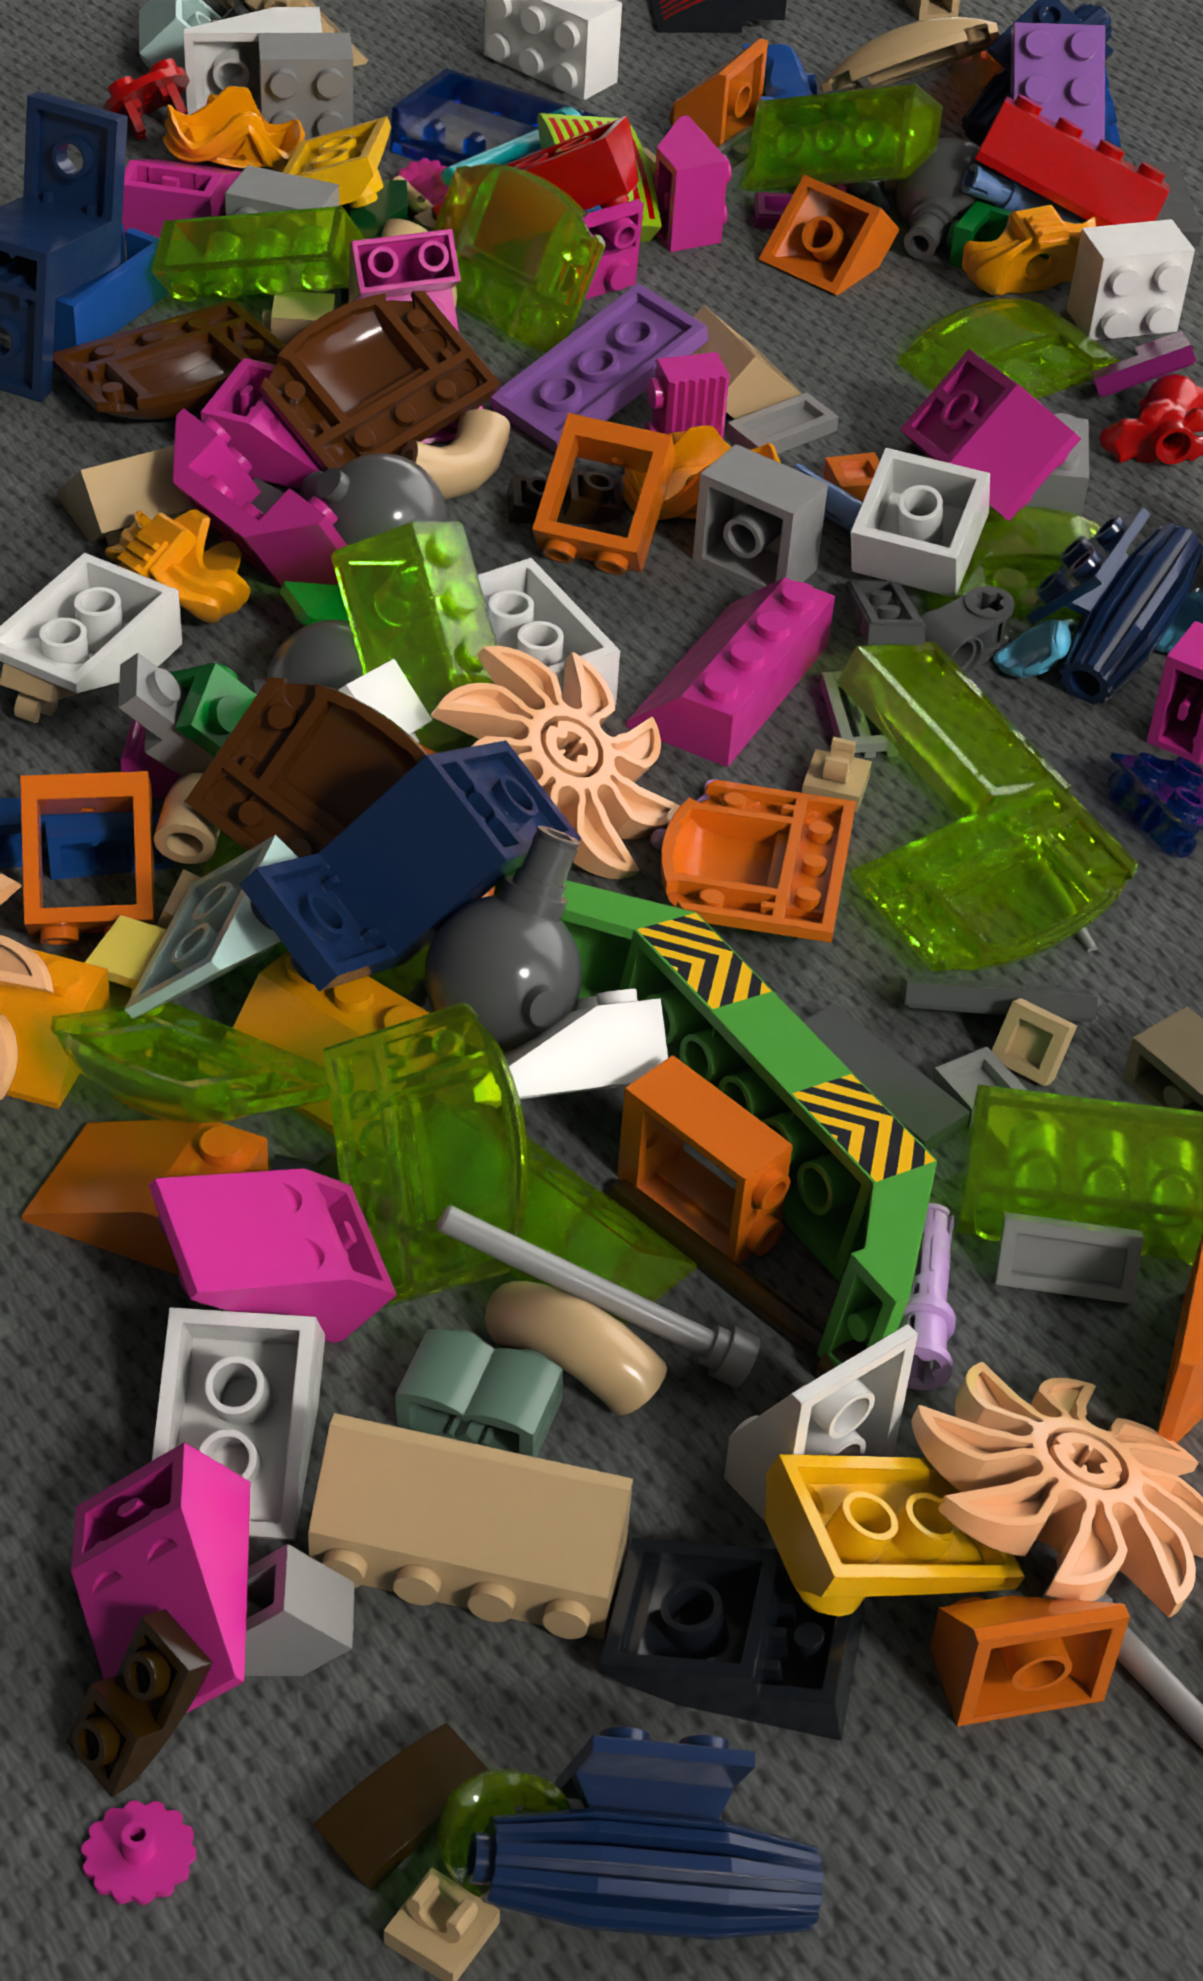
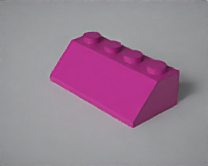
(740, 670)

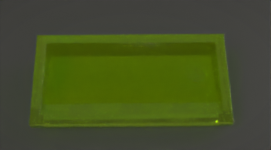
(943, 725)

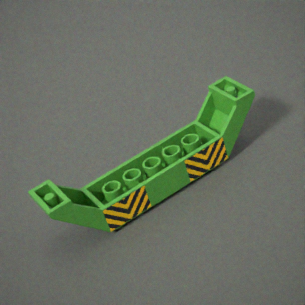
(853, 1167)

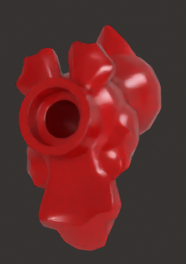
(1165, 426)

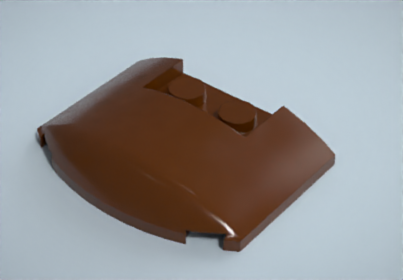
(166, 363)
(375, 378)
(302, 767)

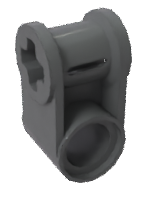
(971, 626)

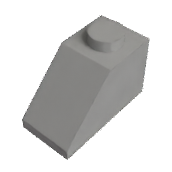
(295, 1614)

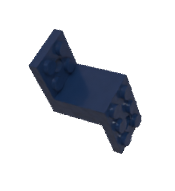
(58, 231)
(404, 864)

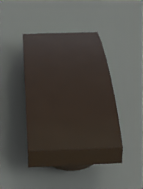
(588, 498)
(137, 1711)
(398, 1804)

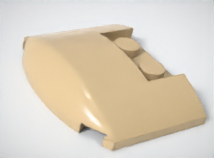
(911, 52)

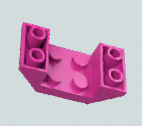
(406, 265)
(994, 427)
(286, 542)

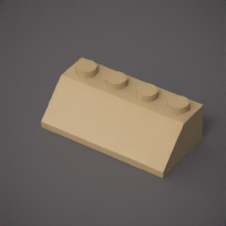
(471, 1526)

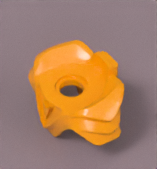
(231, 133)
(1013, 260)
(694, 453)
(175, 556)

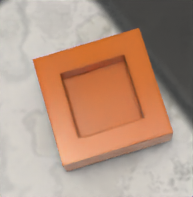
(852, 472)

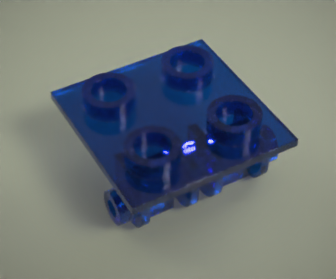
(1161, 796)

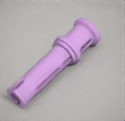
(928, 1306)

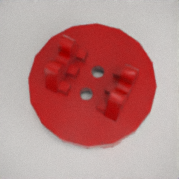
(148, 94)

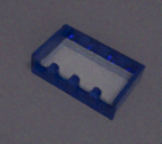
(462, 117)

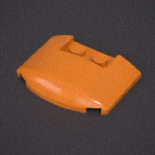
(759, 859)

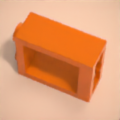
(616, 446)
(85, 795)
(680, 1106)

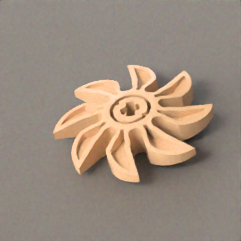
(567, 750)
(1059, 1480)

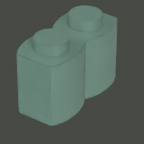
(479, 1392)

